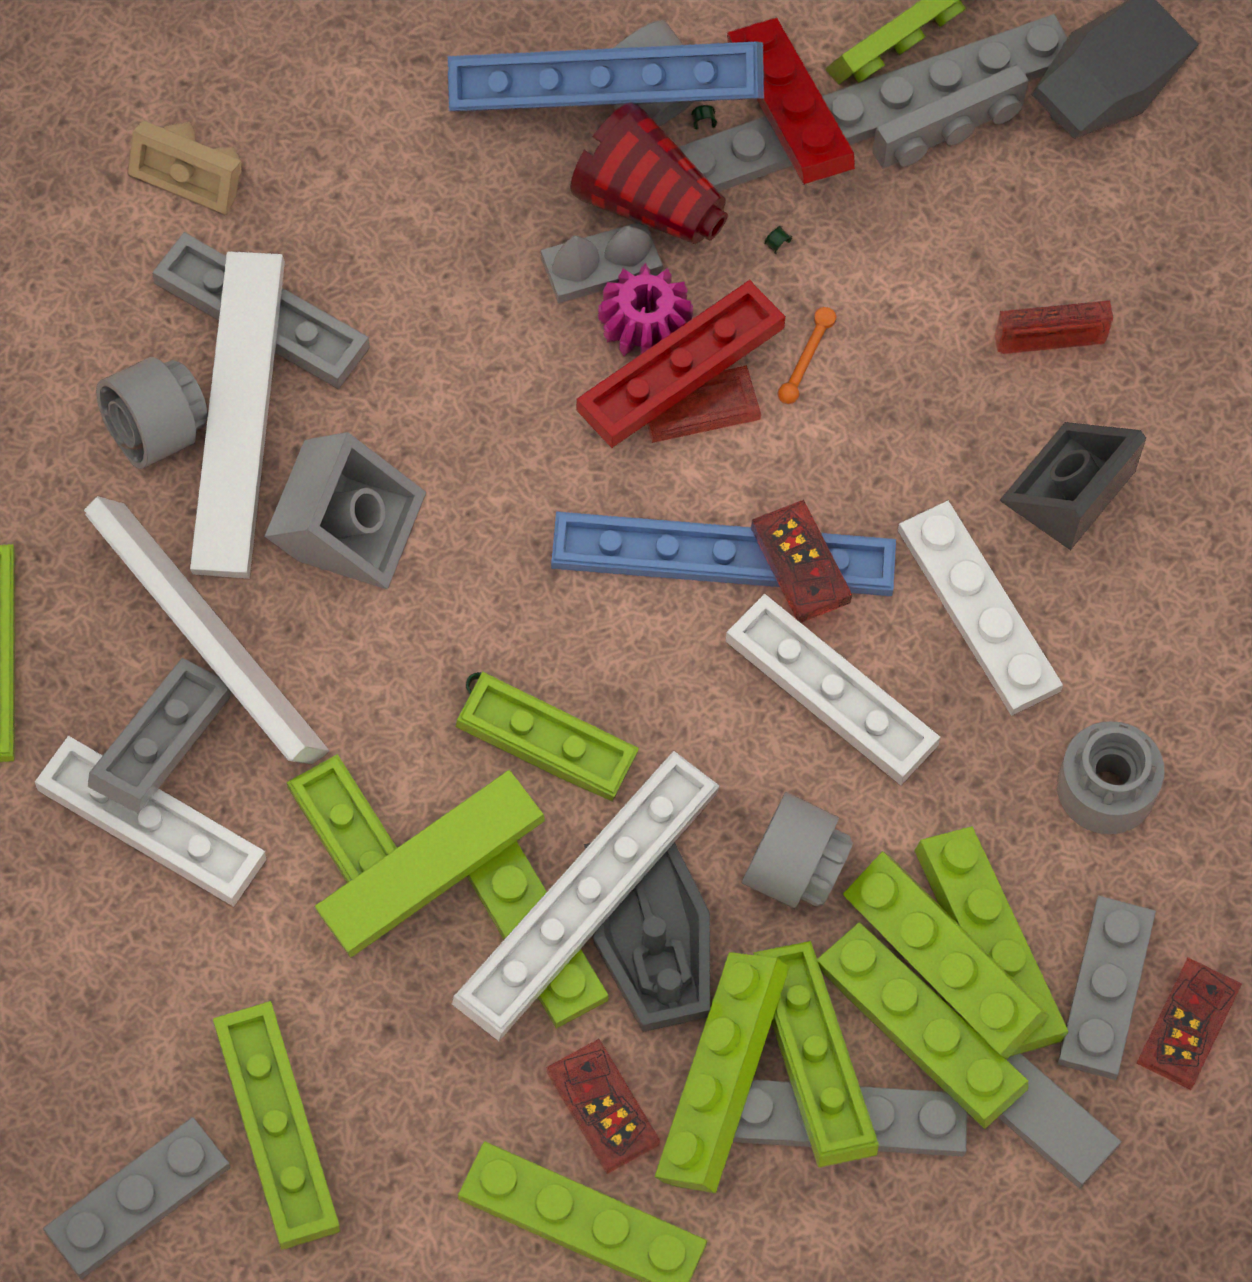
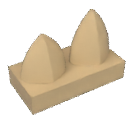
(185, 167)

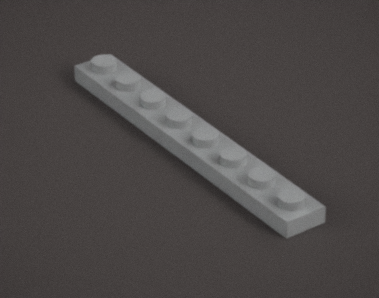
(756, 151)

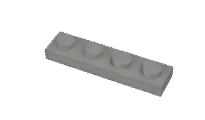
(303, 333)
(900, 1117)

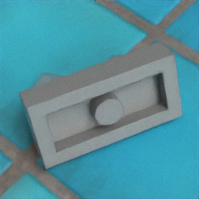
(588, 263)

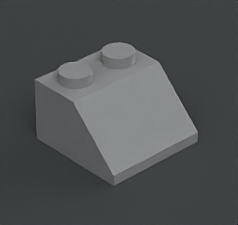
(345, 510)

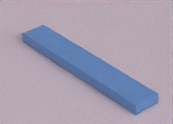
(606, 76)
(703, 552)

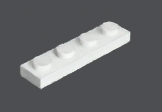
(980, 608)
(832, 689)
(162, 829)

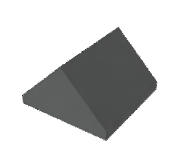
(1075, 478)

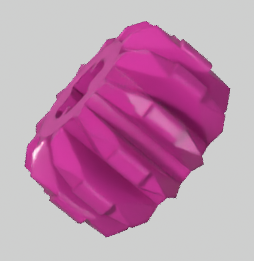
(641, 292)

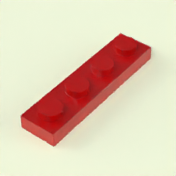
(796, 106)
(680, 363)

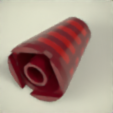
(648, 179)

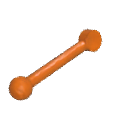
(824, 319)

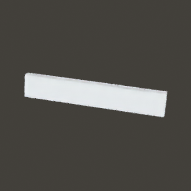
(237, 415)
(206, 631)
(585, 896)

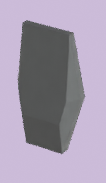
(1113, 67)
(660, 946)

